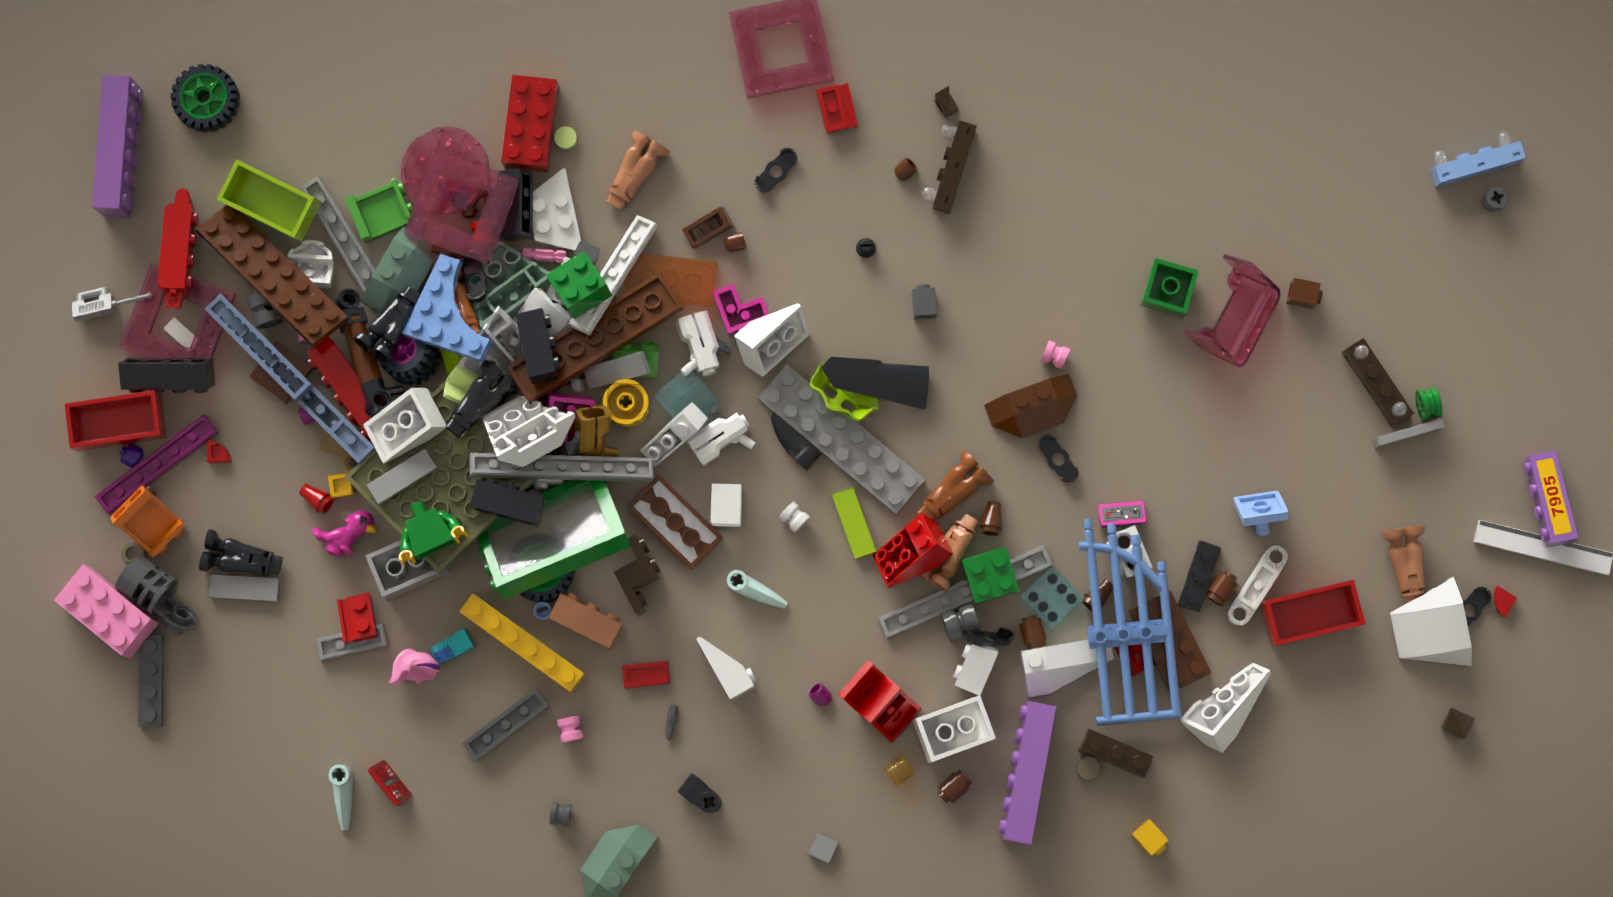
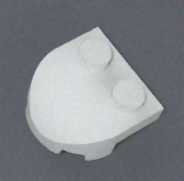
(314, 262)

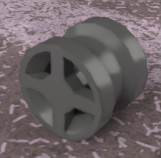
(1491, 202)
(560, 814)

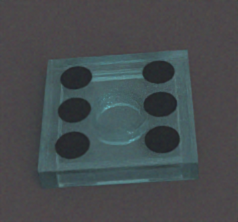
(1052, 598)

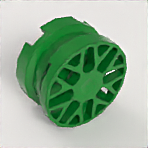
(1428, 403)

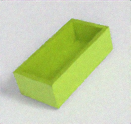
(269, 200)

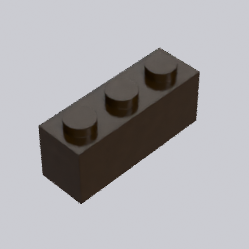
(1115, 753)

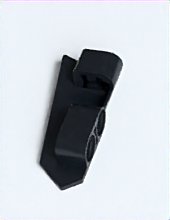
(880, 380)

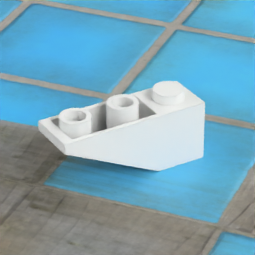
(674, 434)

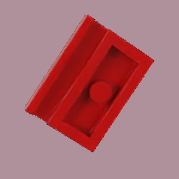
(837, 108)
(357, 618)

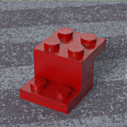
(880, 701)

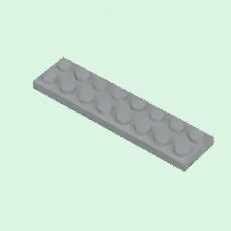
(841, 440)

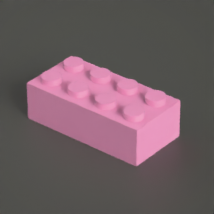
(106, 611)

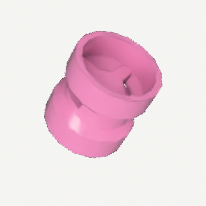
(1055, 354)
(569, 729)

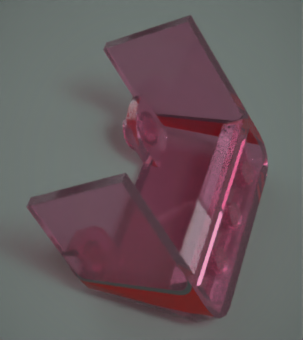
(1244, 315)

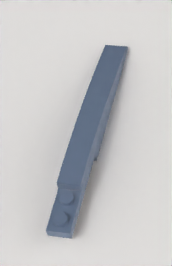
(290, 379)

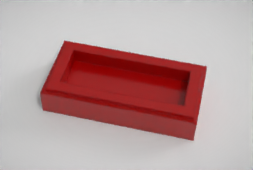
(646, 674)

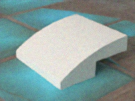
(557, 313)

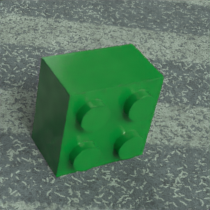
(579, 285)
(1169, 288)
(990, 576)

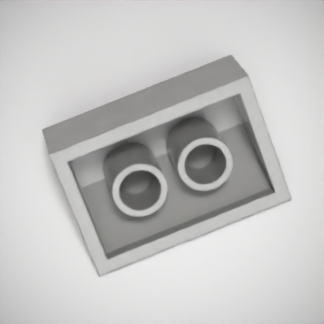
(393, 577)

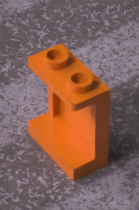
(148, 521)

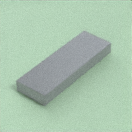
(617, 369)
(1408, 433)
(402, 476)
(244, 588)
(334, 647)

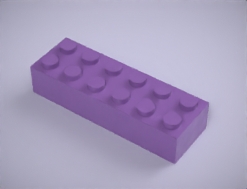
(117, 146)
(1028, 772)

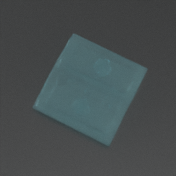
(683, 391)

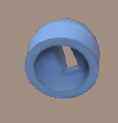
(544, 614)

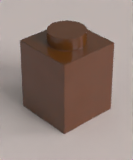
(1304, 293)

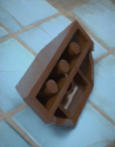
(1033, 407)

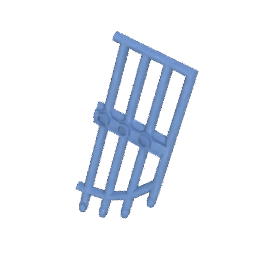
(1130, 633)

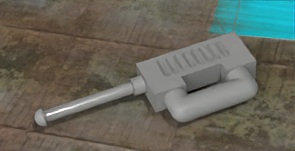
(104, 306)

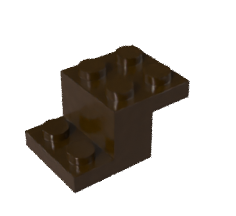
(637, 574)

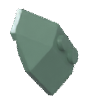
(402, 266)
(615, 860)

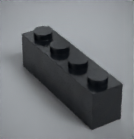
(167, 374)

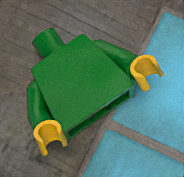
(428, 533)

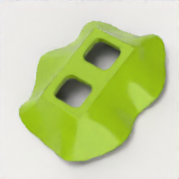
(863, 404)

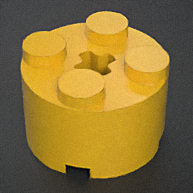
(617, 394)

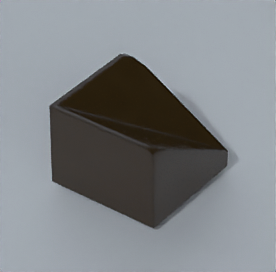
(945, 102)
(1457, 723)

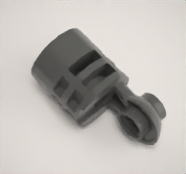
(153, 592)

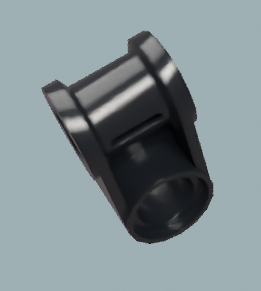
(697, 791)

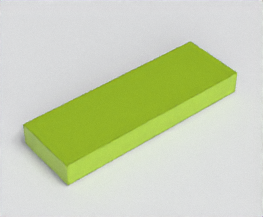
(854, 523)

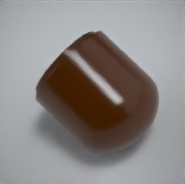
(905, 169)
(735, 242)

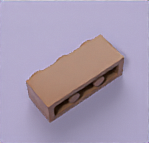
(586, 620)

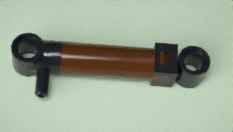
(365, 363)

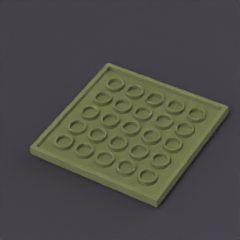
(444, 489)

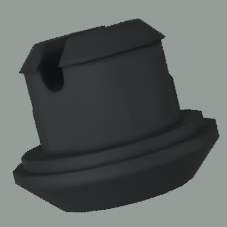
(866, 248)

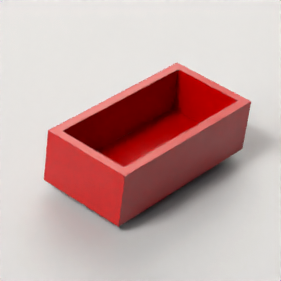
(530, 123)
(115, 420)
(1312, 613)

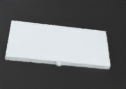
(179, 332)

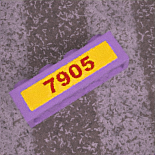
(1550, 499)

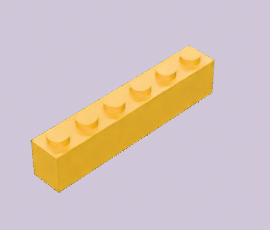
(522, 643)

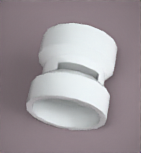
(794, 517)

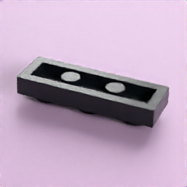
(1199, 576)

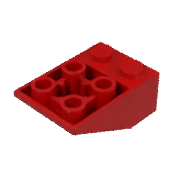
(912, 551)

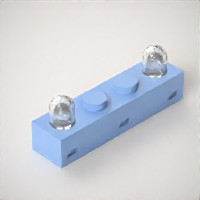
(1477, 164)

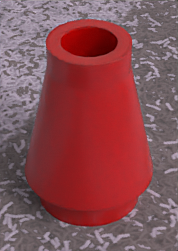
(318, 499)

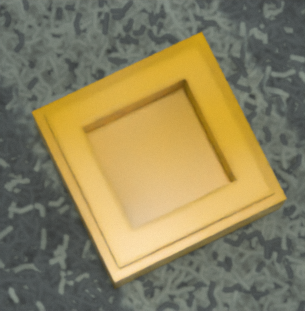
(340, 486)

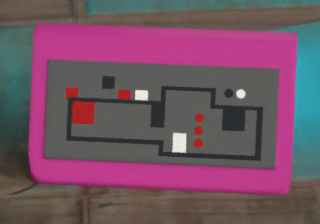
(1122, 513)

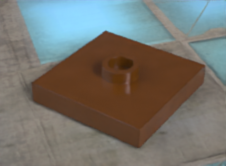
(270, 384)

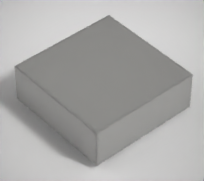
(823, 847)

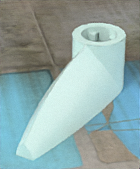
(755, 590)
(342, 794)

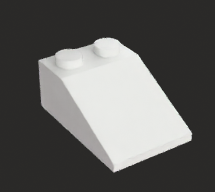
(771, 338)
(405, 424)
(730, 673)
(954, 729)

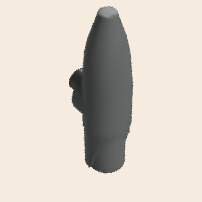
(671, 721)

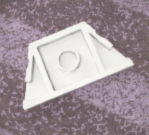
(555, 214)

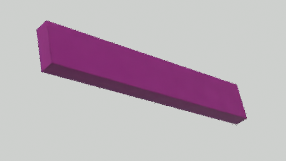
(157, 463)

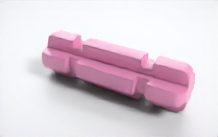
(544, 255)

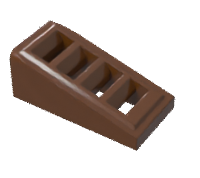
(711, 234)

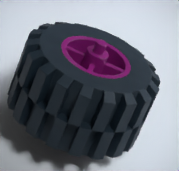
(412, 361)

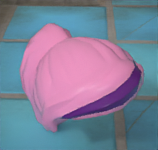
(413, 666)

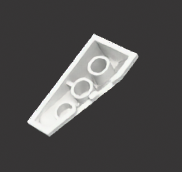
(1058, 665)
(1224, 713)

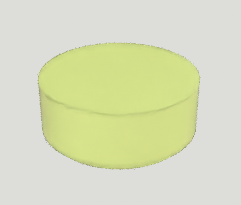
(565, 138)

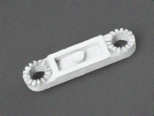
(1257, 585)

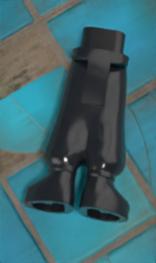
(388, 326)
(479, 399)
(237, 556)

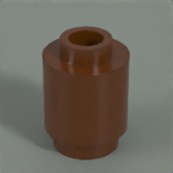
(1222, 588)
(1033, 632)
(954, 787)

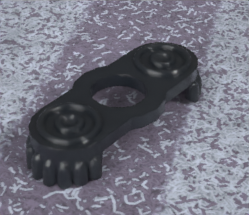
(785, 160)
(476, 292)
(1049, 446)
(1478, 598)
(1001, 638)

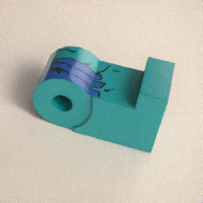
(452, 647)

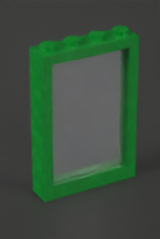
(574, 531)

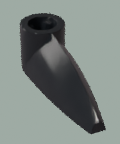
(796, 446)

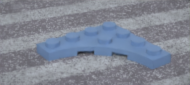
(438, 318)

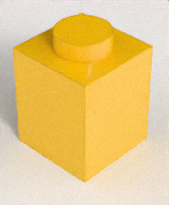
(1150, 838)

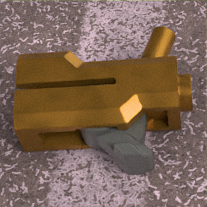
(591, 433)

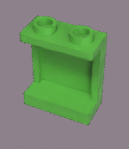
(380, 211)

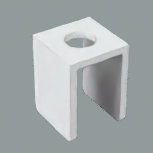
(726, 505)

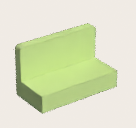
(459, 383)

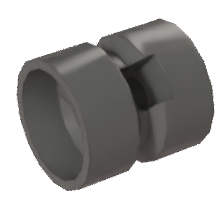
(264, 314)
(959, 622)

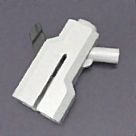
(702, 344)
(719, 434)

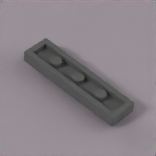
(151, 682)
(506, 724)

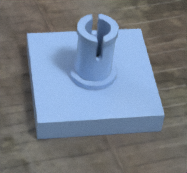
(1261, 510)

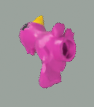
(343, 538)

